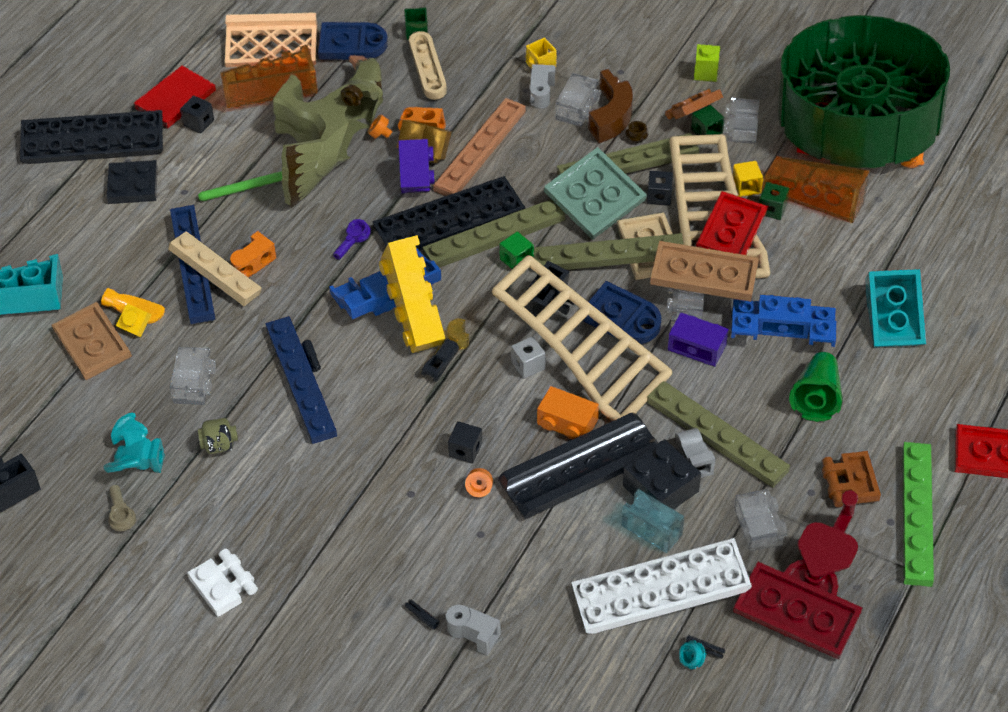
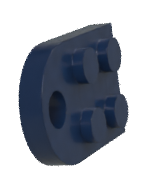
(348, 39)
(626, 311)

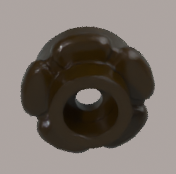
(351, 95)
(637, 131)

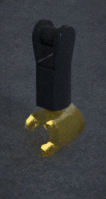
(455, 341)

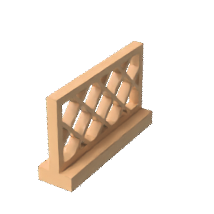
(270, 25)

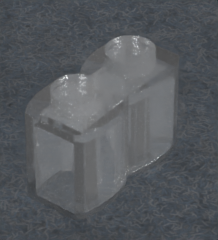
(742, 120)
(760, 520)

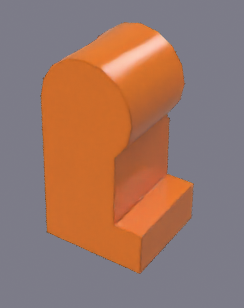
(428, 116)
(254, 256)

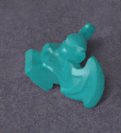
(138, 450)

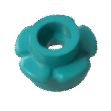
(692, 654)

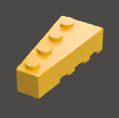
(411, 294)

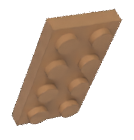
(704, 271)

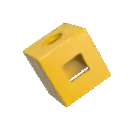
(538, 53)
(747, 178)

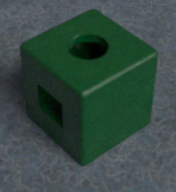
(415, 21)
(705, 121)
(777, 201)

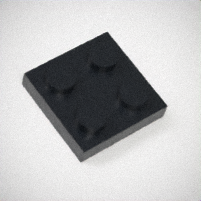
(132, 182)

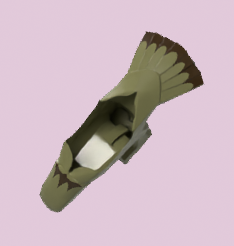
(322, 127)

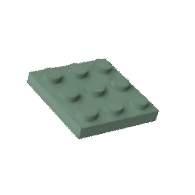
(595, 193)

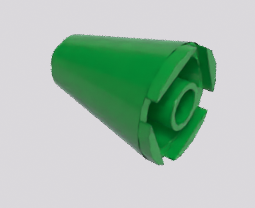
(818, 389)

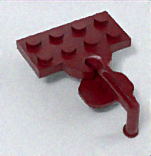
(807, 605)

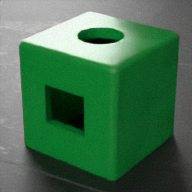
(515, 249)

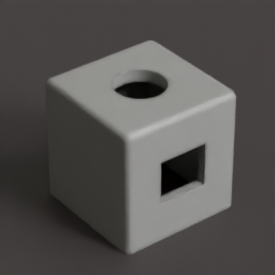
(529, 355)

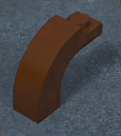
(615, 116)

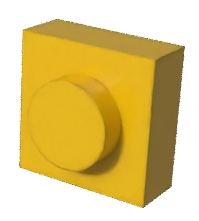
(133, 320)

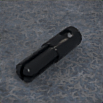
(311, 355)
(422, 614)
(705, 644)

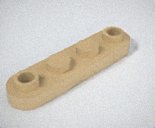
(427, 65)

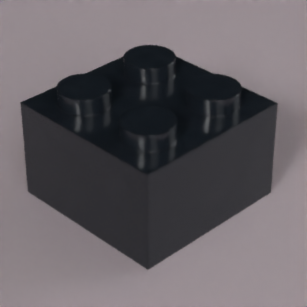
(663, 475)

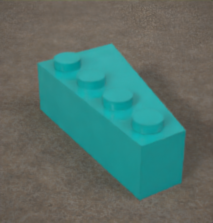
(31, 287)

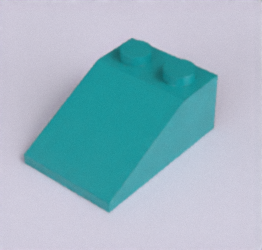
(895, 307)

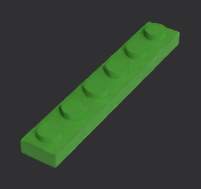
(917, 515)

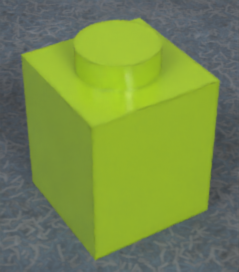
(707, 63)

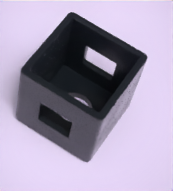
(193, 113)
(660, 188)
(465, 442)

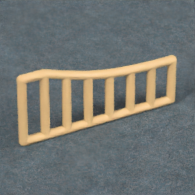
(726, 175)
(572, 359)

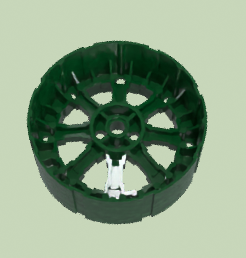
(864, 65)

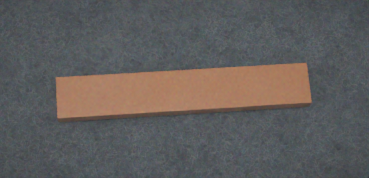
(479, 148)

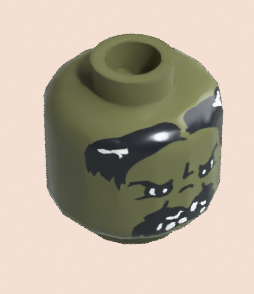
(217, 436)

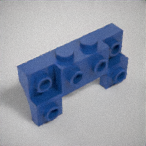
(373, 293)
(784, 318)

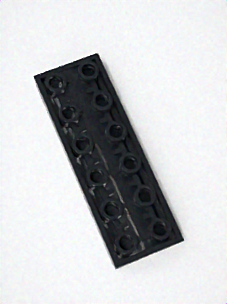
(91, 137)
(451, 213)
(576, 465)

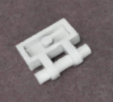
(216, 588)

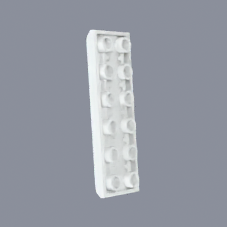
(661, 586)

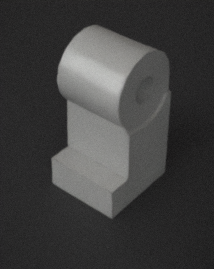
(541, 79)
(692, 447)
(474, 626)

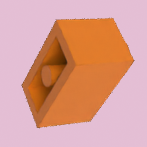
(567, 413)

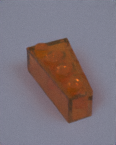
(262, 81)
(821, 186)

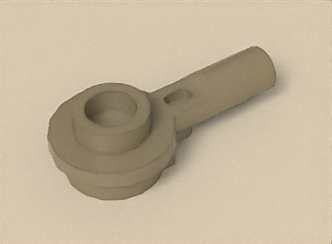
(121, 516)

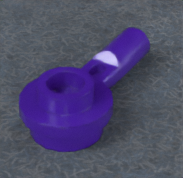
(356, 231)

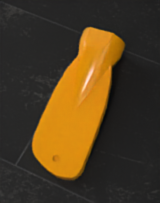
(118, 301)

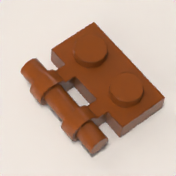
(693, 103)
(858, 475)

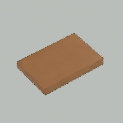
(91, 340)

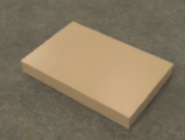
(643, 227)

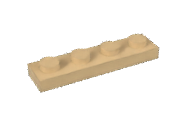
(215, 268)

